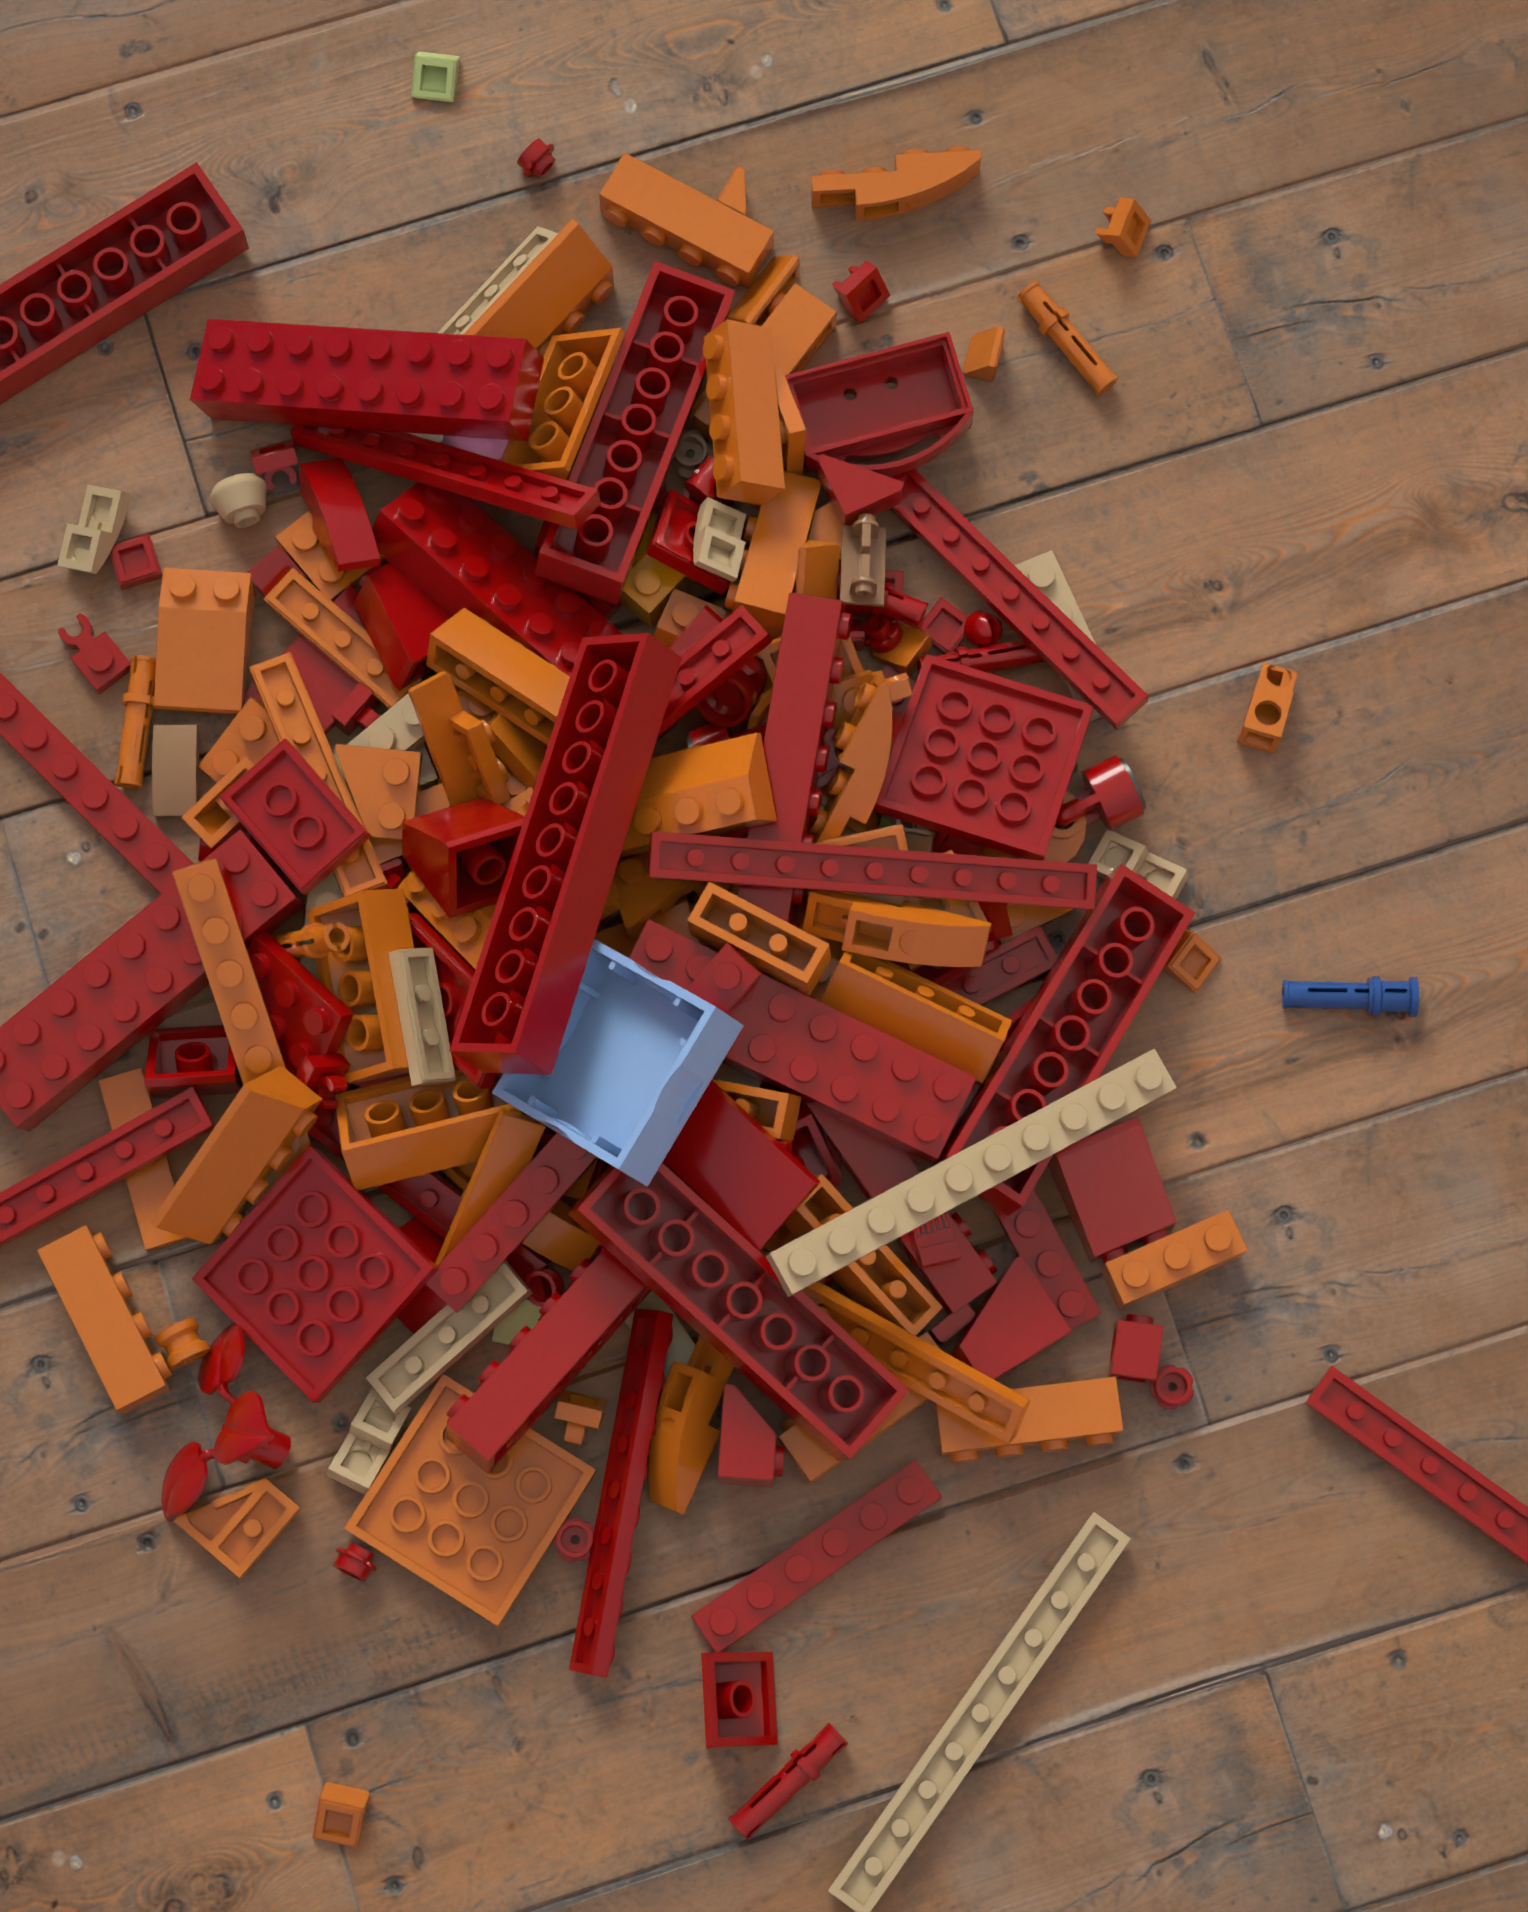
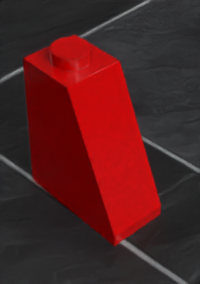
(398, 622)
(1011, 1324)

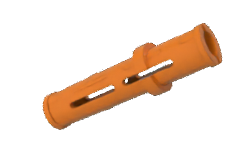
(1058, 327)
(136, 725)
(319, 937)

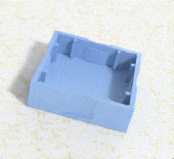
(626, 1065)

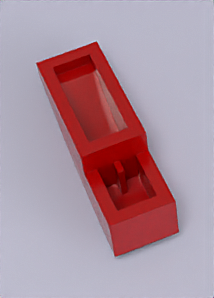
(338, 514)

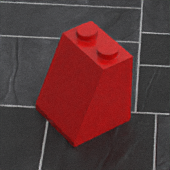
(462, 852)
(1113, 1191)

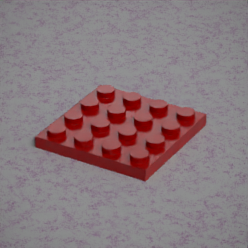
(983, 758)
(315, 1274)

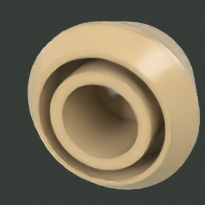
(240, 499)

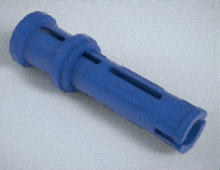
(1373, 996)

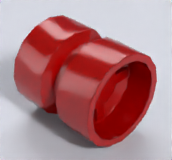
(736, 696)

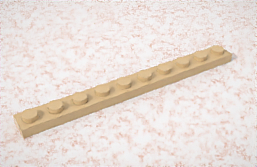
(970, 1172)
(979, 1715)

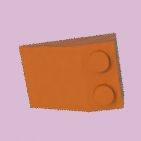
(203, 640)

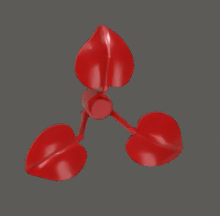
(242, 1436)

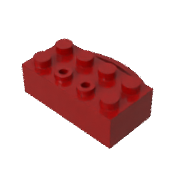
(880, 420)

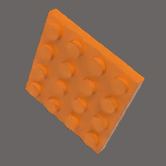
(458, 1524)

